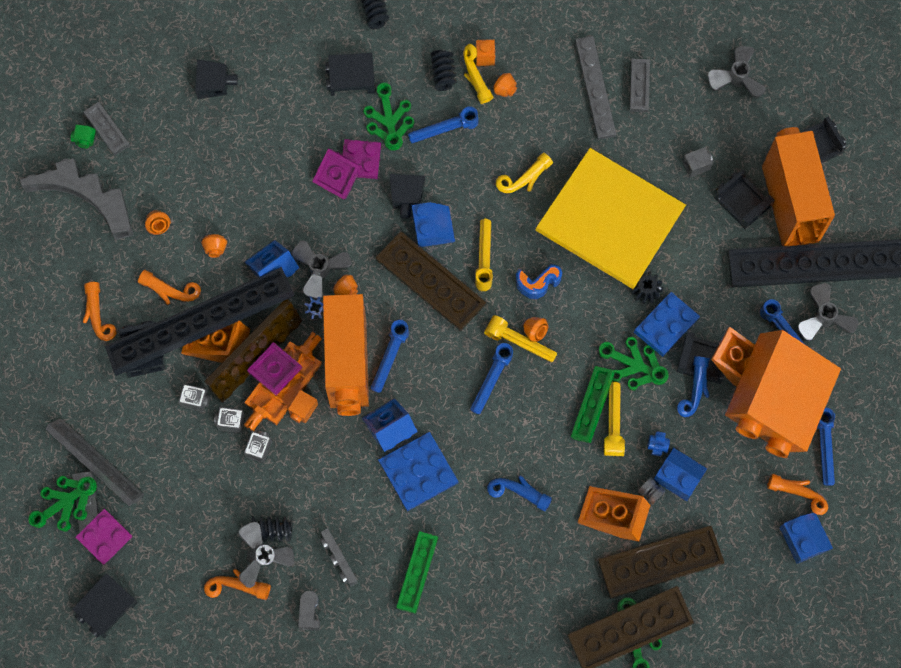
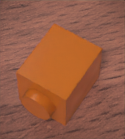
(485, 53)
(302, 407)

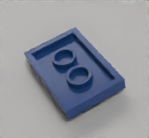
(666, 324)

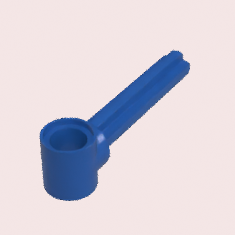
(446, 125)
(777, 318)
(390, 354)
(491, 378)
(826, 448)

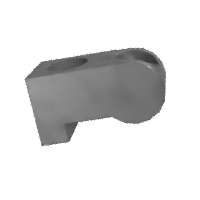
(308, 604)

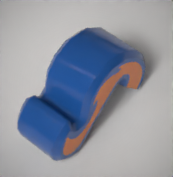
(539, 286)

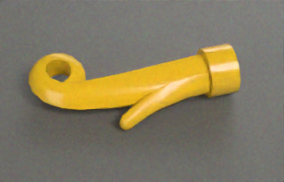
(484, 94)
(530, 176)

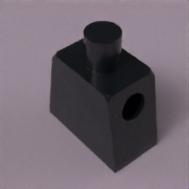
(213, 79)
(406, 191)

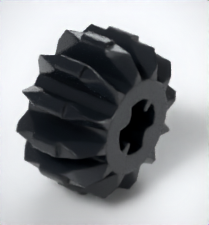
(648, 293)

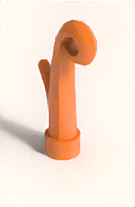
(163, 289)
(92, 292)
(797, 488)
(260, 590)

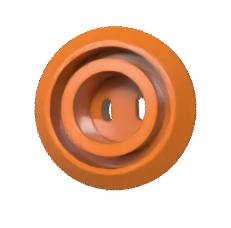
(505, 85)
(157, 222)
(214, 245)
(346, 286)
(535, 328)

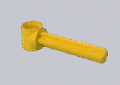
(484, 257)
(499, 329)
(614, 443)

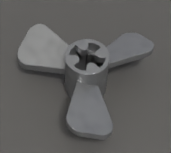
(720, 78)
(304, 254)
(821, 297)
(252, 537)

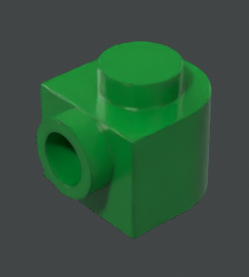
(83, 136)

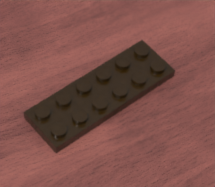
(430, 281)
(234, 369)
(661, 562)
(630, 628)

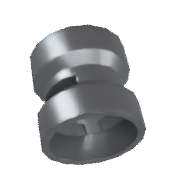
(655, 494)

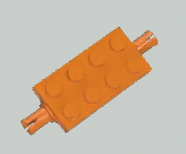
(274, 407)

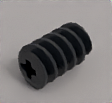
(375, 13)
(443, 69)
(275, 528)

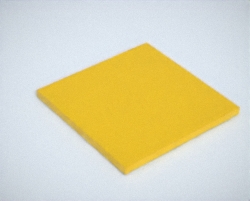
(611, 218)

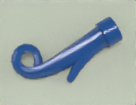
(699, 386)
(524, 489)

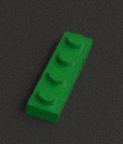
(592, 404)
(417, 572)

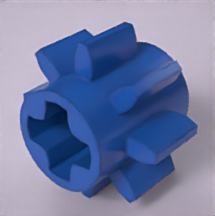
(310, 306)
(658, 443)

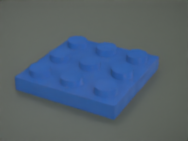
(418, 471)

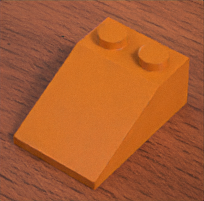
(219, 344)
(733, 355)
(615, 513)

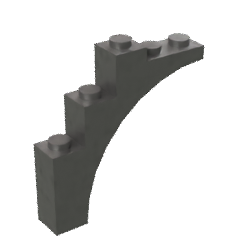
(89, 187)

